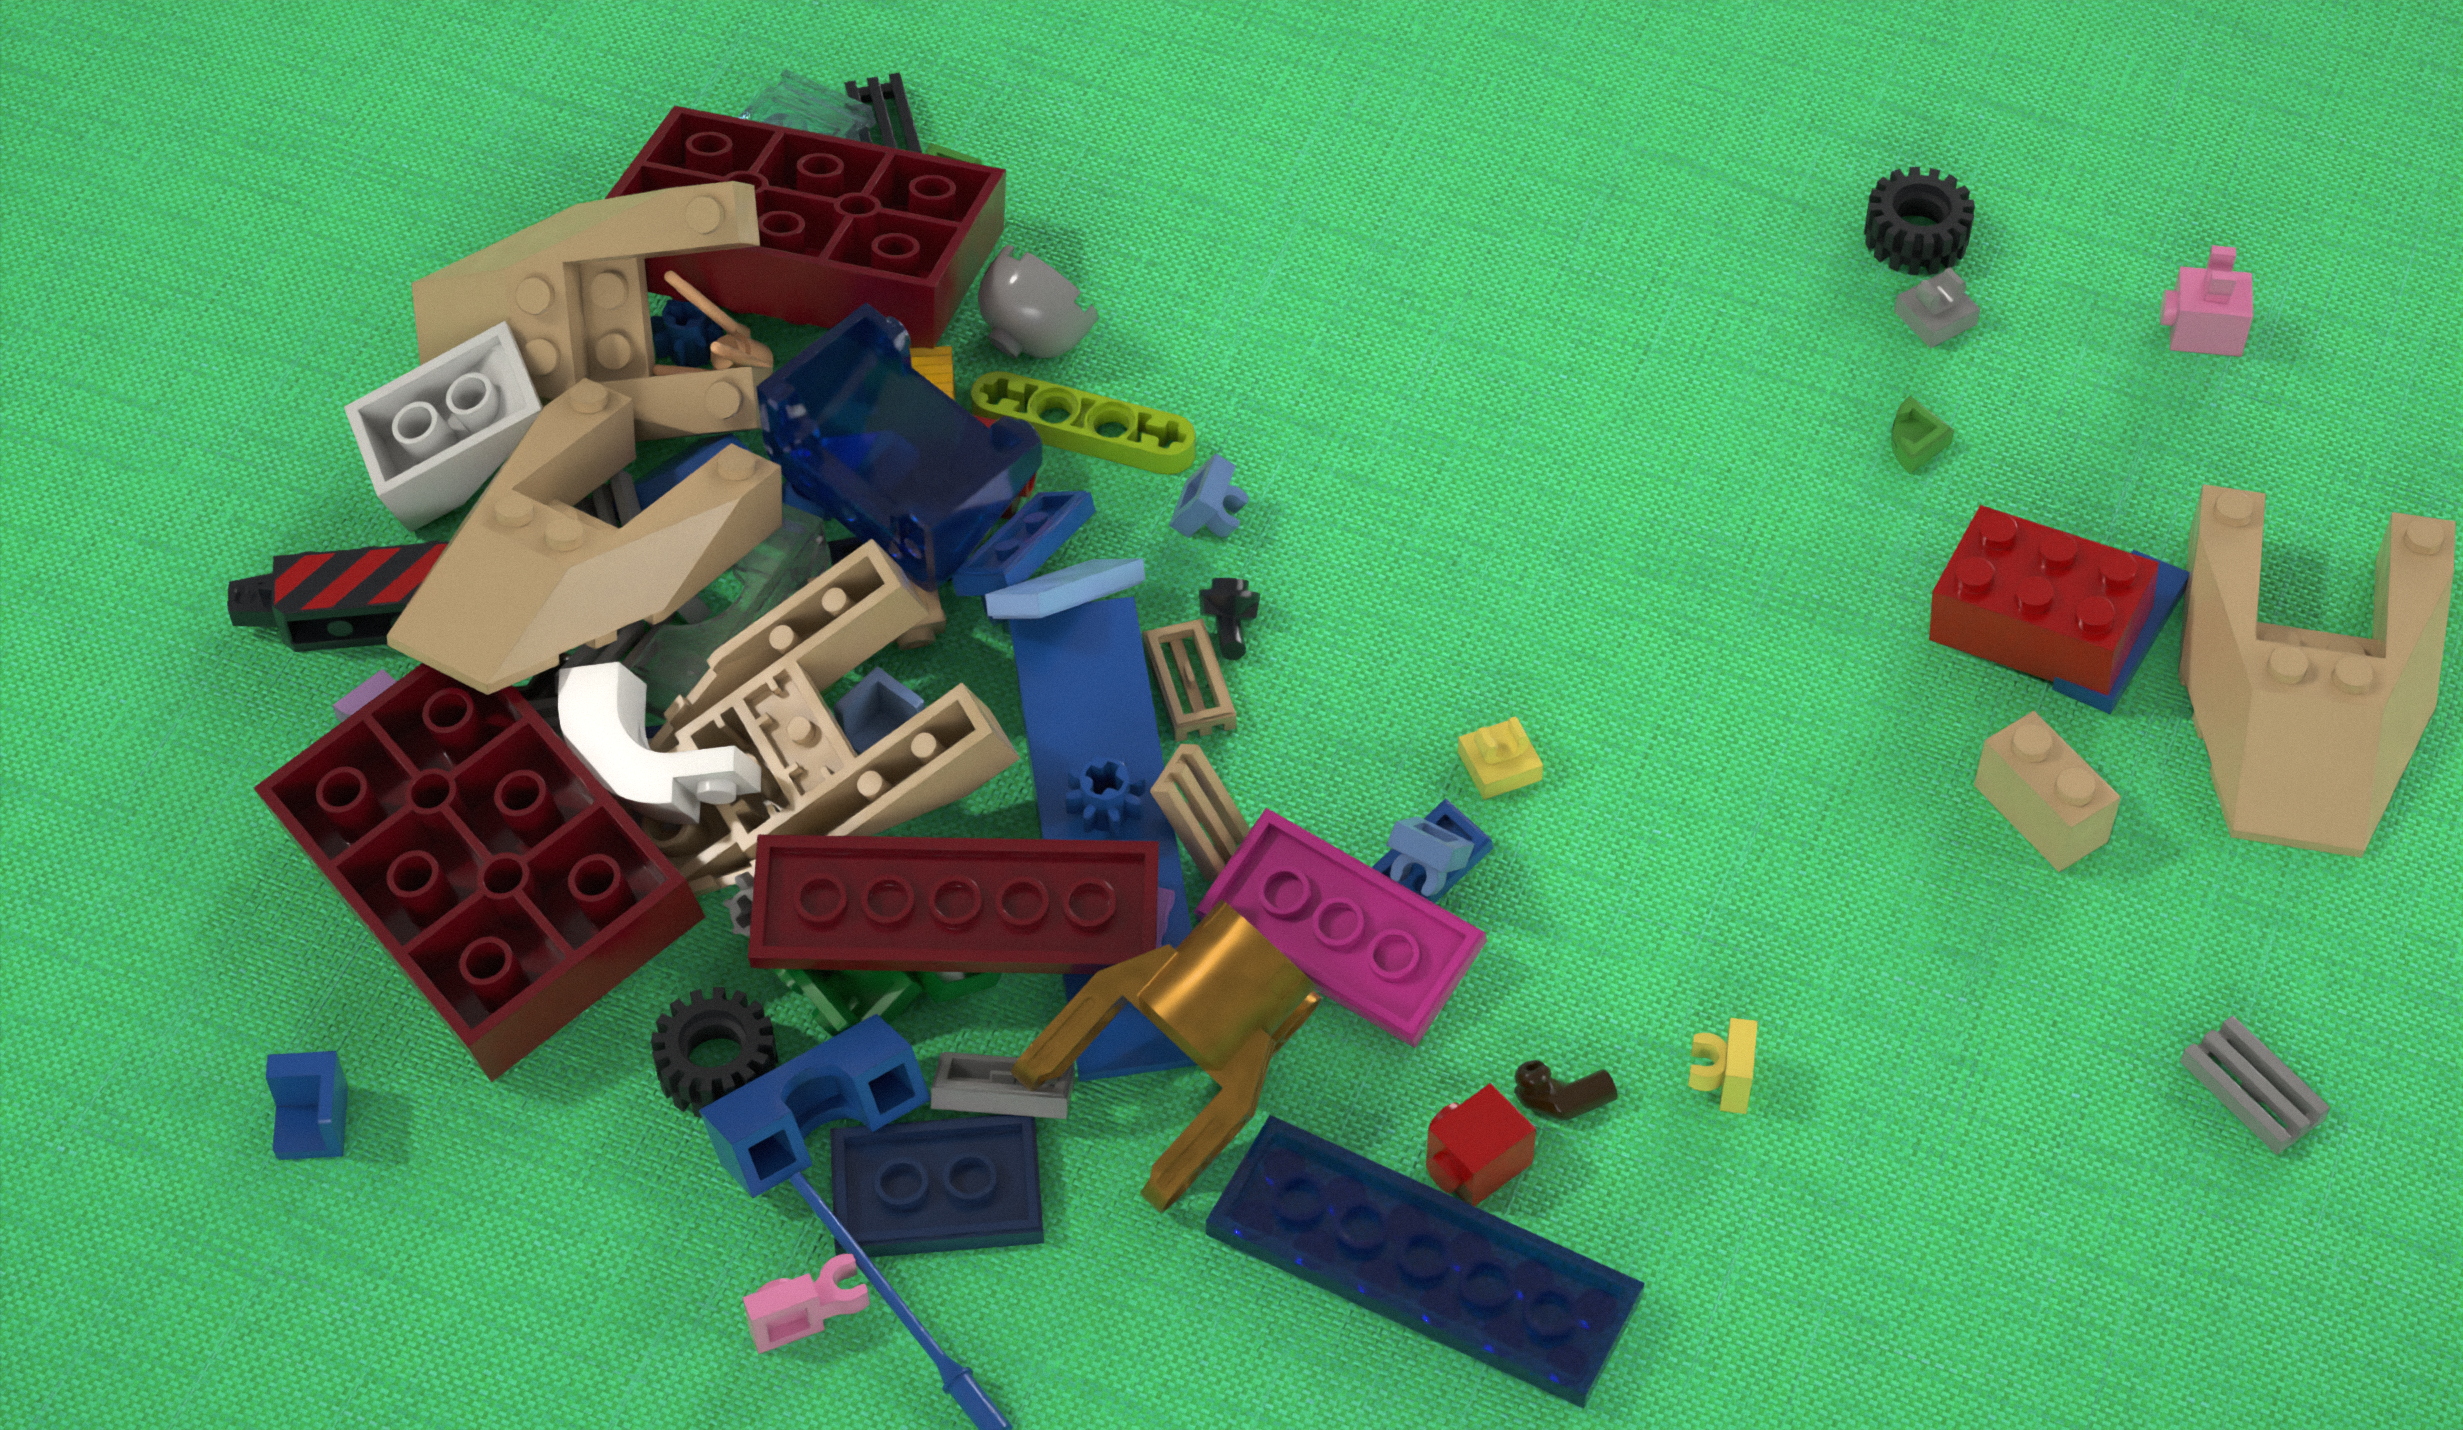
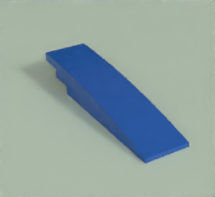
(1081, 694)

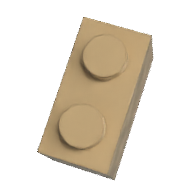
(2046, 791)

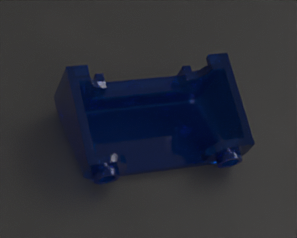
(892, 448)

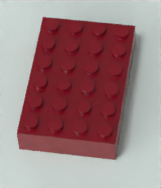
(833, 219)
(480, 860)

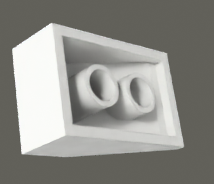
(445, 426)

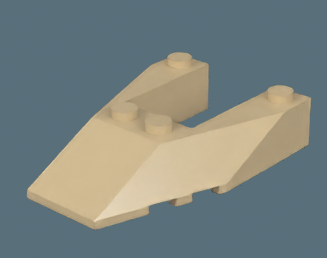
(582, 303)
(543, 577)
(770, 706)
(2301, 720)

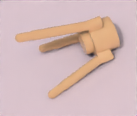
(729, 351)

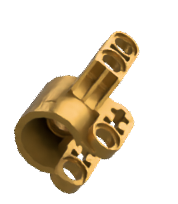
(1216, 996)

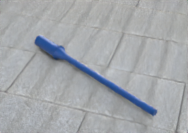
(956, 1379)

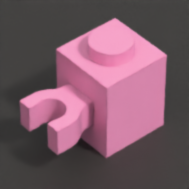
(2210, 307)

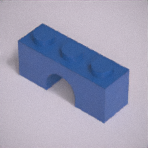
(856, 1075)

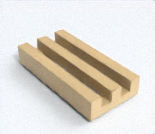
(1200, 718)
(1206, 804)

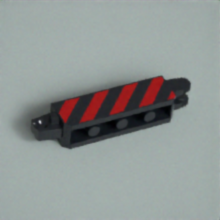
(333, 595)

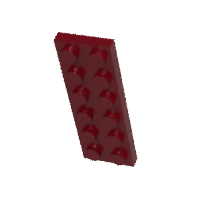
(952, 904)

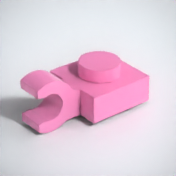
(796, 1307)

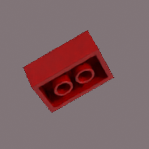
(2042, 600)

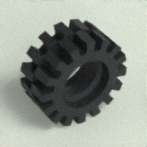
(1919, 197)
(703, 1022)

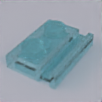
(810, 107)

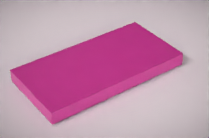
(1347, 926)

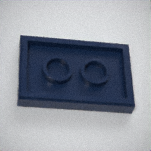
(938, 1185)

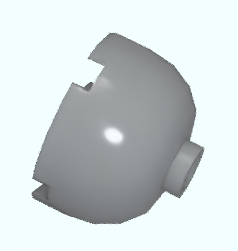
(1031, 307)

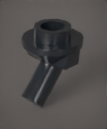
(1229, 602)

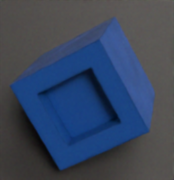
(309, 1104)

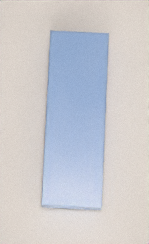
(1065, 588)

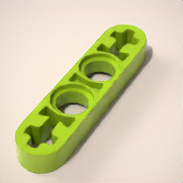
(1087, 414)

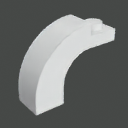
(605, 728)

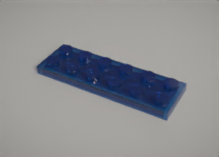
(1426, 1260)

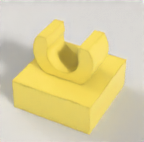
(1500, 758)
(1732, 1064)

